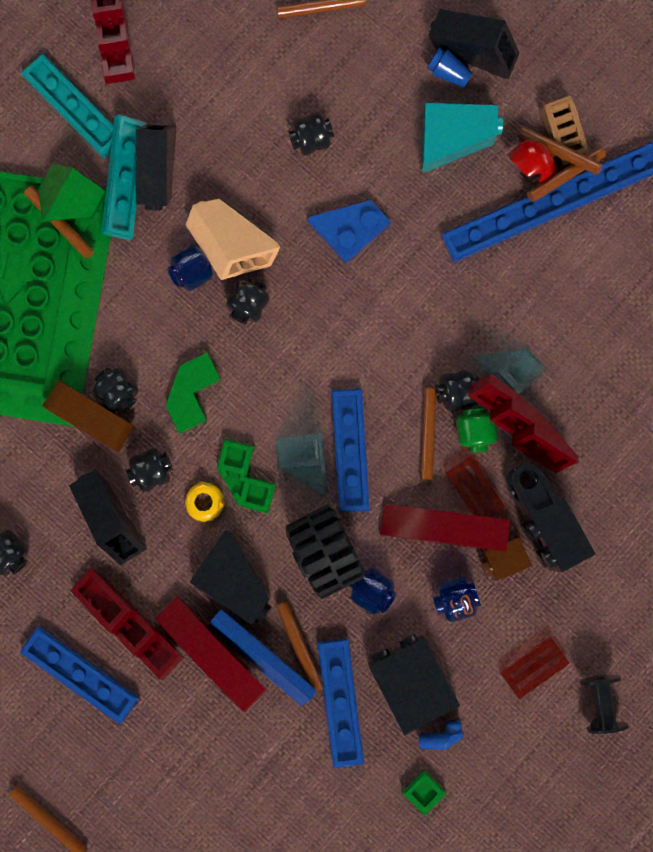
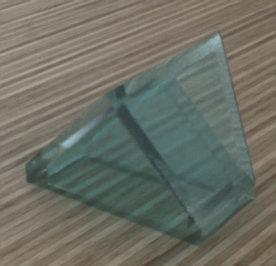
(513, 368)
(303, 459)

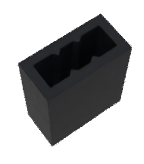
(413, 683)

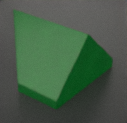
(68, 195)

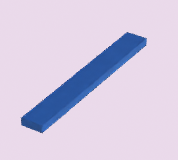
(571, 195)

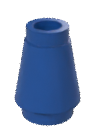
(449, 68)

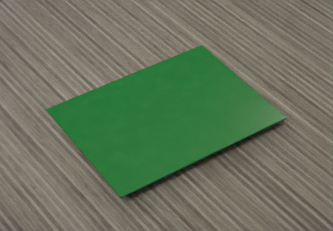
(45, 301)

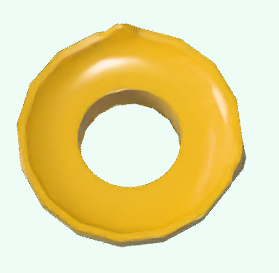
(217, 501)

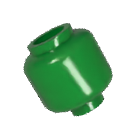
(476, 429)

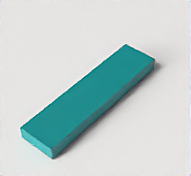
(70, 104)
(121, 181)

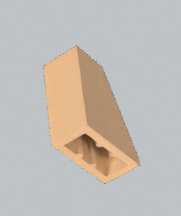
(229, 239)

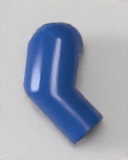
(444, 740)

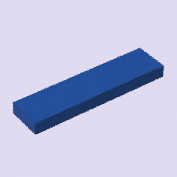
(350, 450)
(262, 658)
(79, 674)
(340, 703)

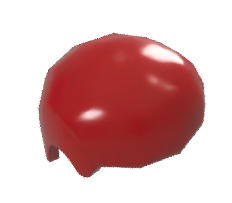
(533, 158)

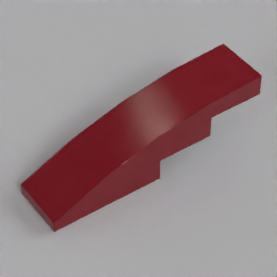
(113, 40)
(528, 428)
(445, 528)
(127, 623)
(211, 654)

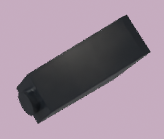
(476, 41)
(154, 165)
(106, 517)
(233, 580)

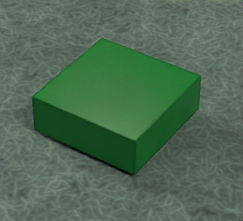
(424, 792)

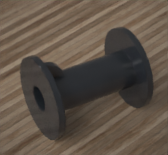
(604, 707)

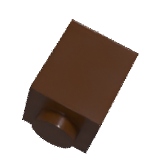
(507, 563)

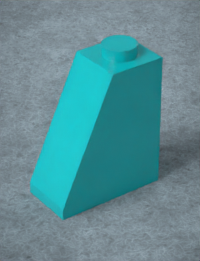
(457, 131)

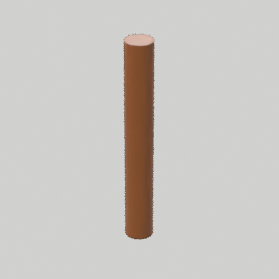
(316, 7)
(562, 151)
(562, 176)
(63, 227)
(428, 434)
(299, 646)
(47, 820)

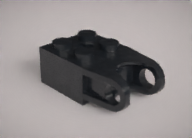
(548, 521)

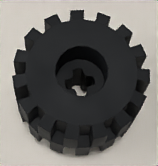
(324, 552)

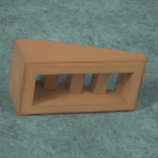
(571, 116)

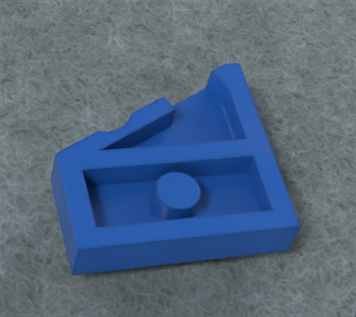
(350, 228)

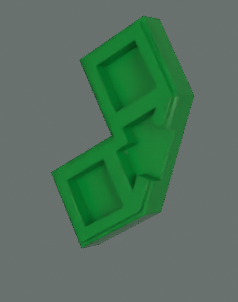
(190, 379)
(234, 468)

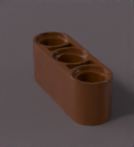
(88, 416)

